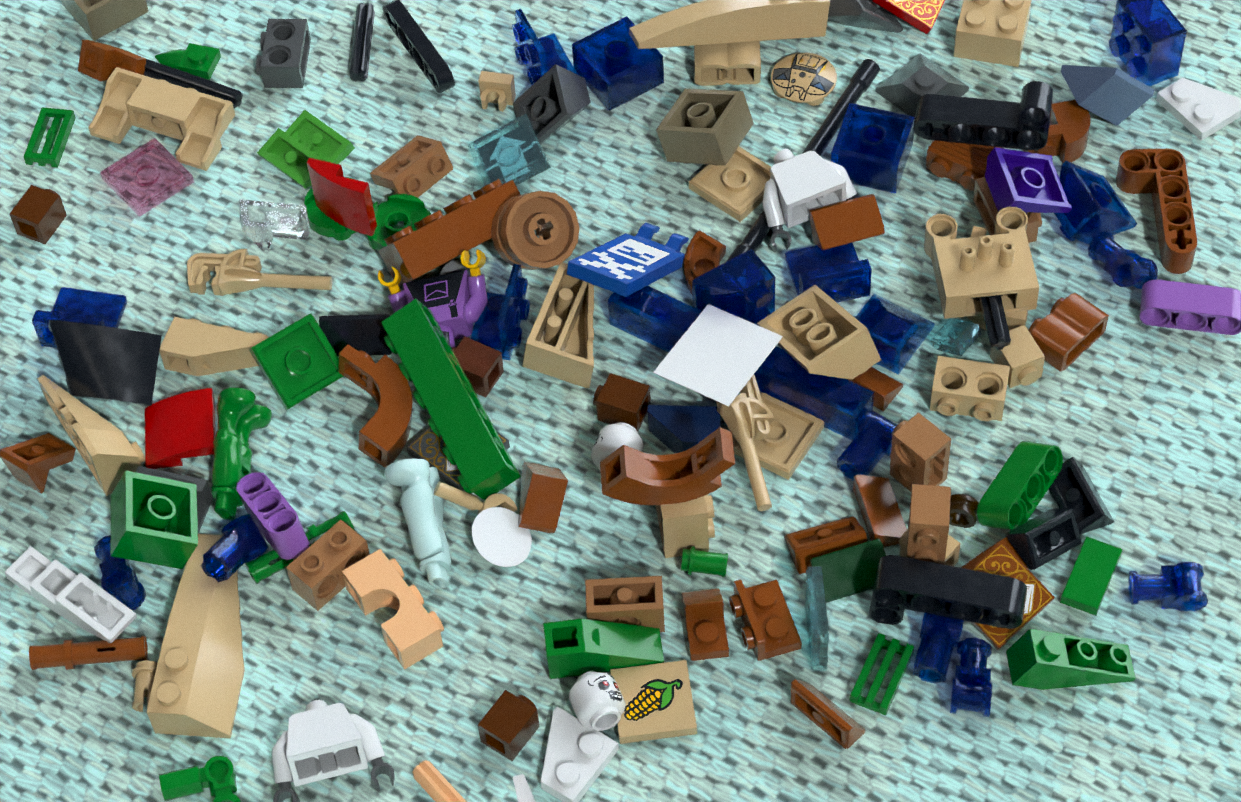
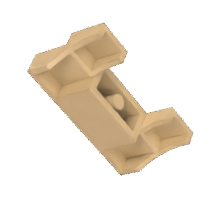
(163, 109)

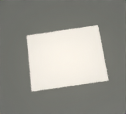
(718, 355)

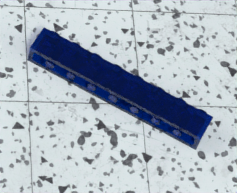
(664, 321)

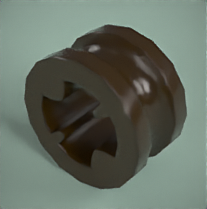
(963, 511)

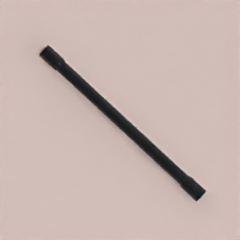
(857, 86)

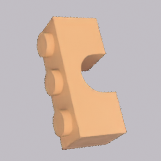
(380, 583)

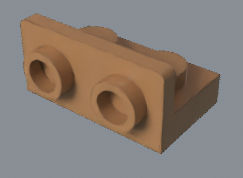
(414, 167)

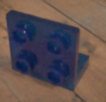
(535, 52)
(832, 270)
(79, 307)
(502, 316)

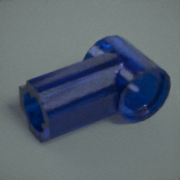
(868, 447)
(238, 545)
(936, 647)

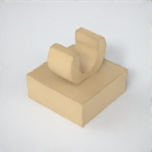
(497, 89)

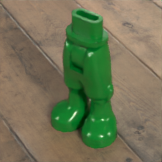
(232, 455)

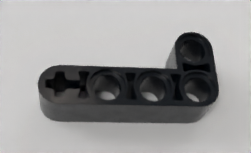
(987, 121)
(945, 592)

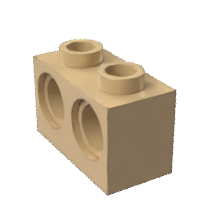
(970, 384)

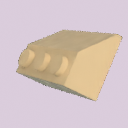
(823, 336)

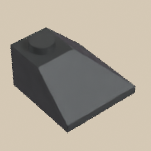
(863, 14)
(918, 79)
(553, 101)

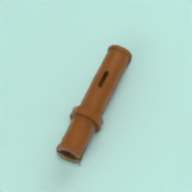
(92, 652)

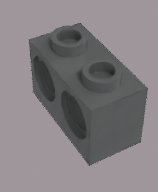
(284, 53)

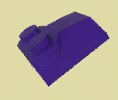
(1025, 182)

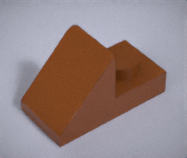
(35, 457)
(705, 624)

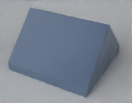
(1106, 91)

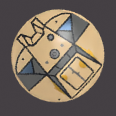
(803, 78)

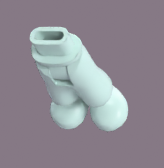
(423, 516)

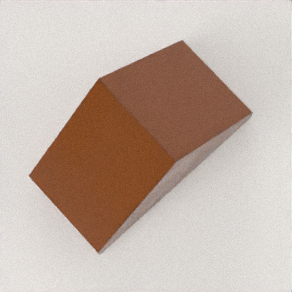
(541, 497)

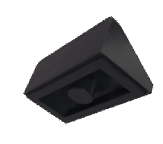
(358, 331)
(1076, 491)
(1045, 537)

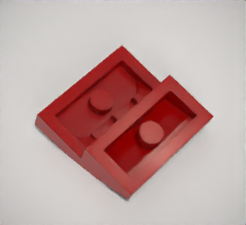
(342, 198)
(180, 428)

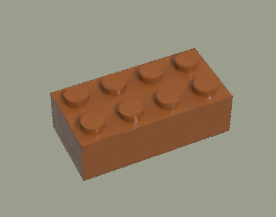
(446, 236)

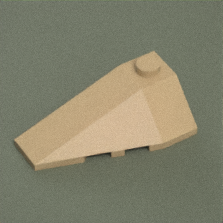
(96, 439)

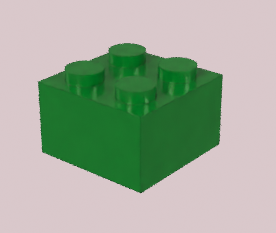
(154, 520)

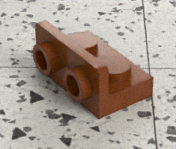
(766, 619)

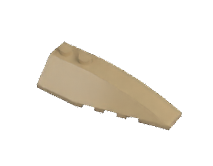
(733, 22)
(200, 655)

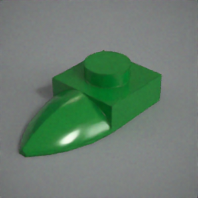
(195, 60)

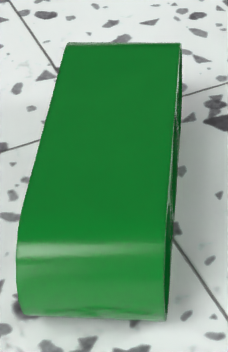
(1020, 485)

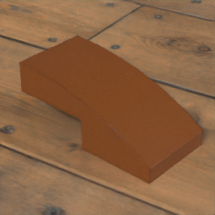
(100, 60)

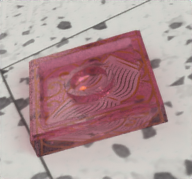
(147, 177)

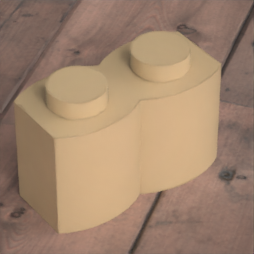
(727, 63)

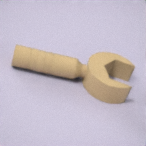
(472, 502)

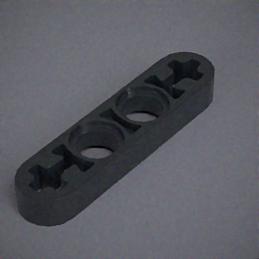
(418, 46)

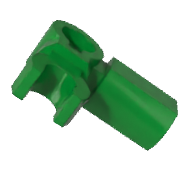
(217, 775)

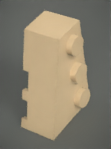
(564, 331)

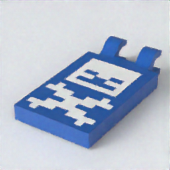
(629, 261)

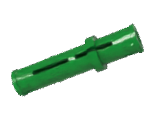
(260, 568)

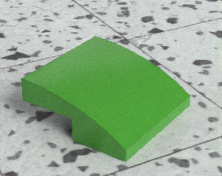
(304, 140)

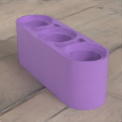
(1191, 307)
(273, 515)

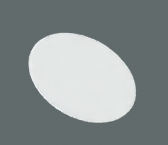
(499, 537)

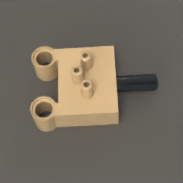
(984, 272)

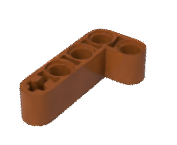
(1166, 178)

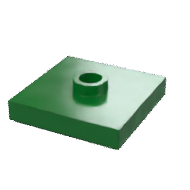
(297, 361)

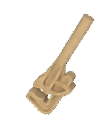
(242, 273)
(750, 419)

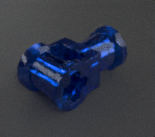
(1122, 264)
(119, 576)
(1170, 586)
(971, 682)

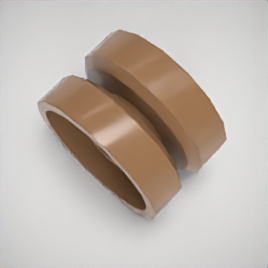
(554, 225)

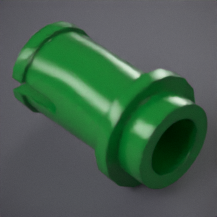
(704, 562)

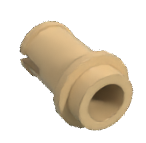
(144, 677)

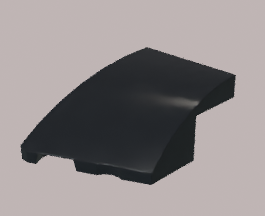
(107, 361)

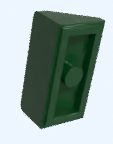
(849, 569)

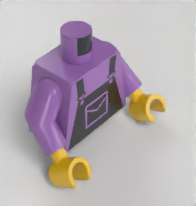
(453, 298)

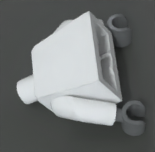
(800, 186)
(323, 745)

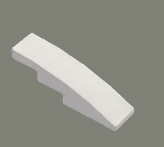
(70, 595)

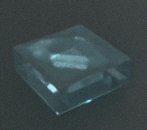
(955, 336)

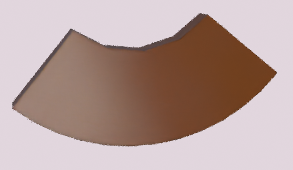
(702, 256)

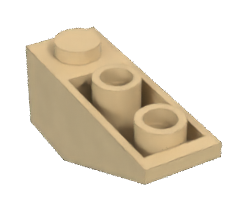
(207, 348)

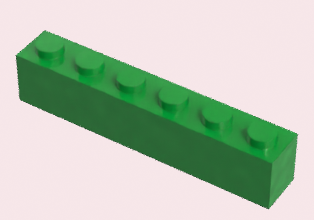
(450, 400)

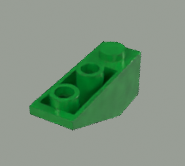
(598, 646)
(1063, 660)

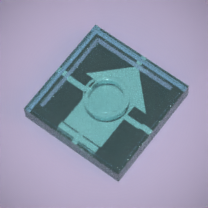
(509, 153)
(816, 619)

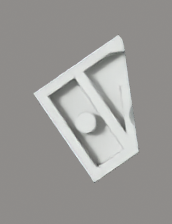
(1199, 106)
(574, 757)

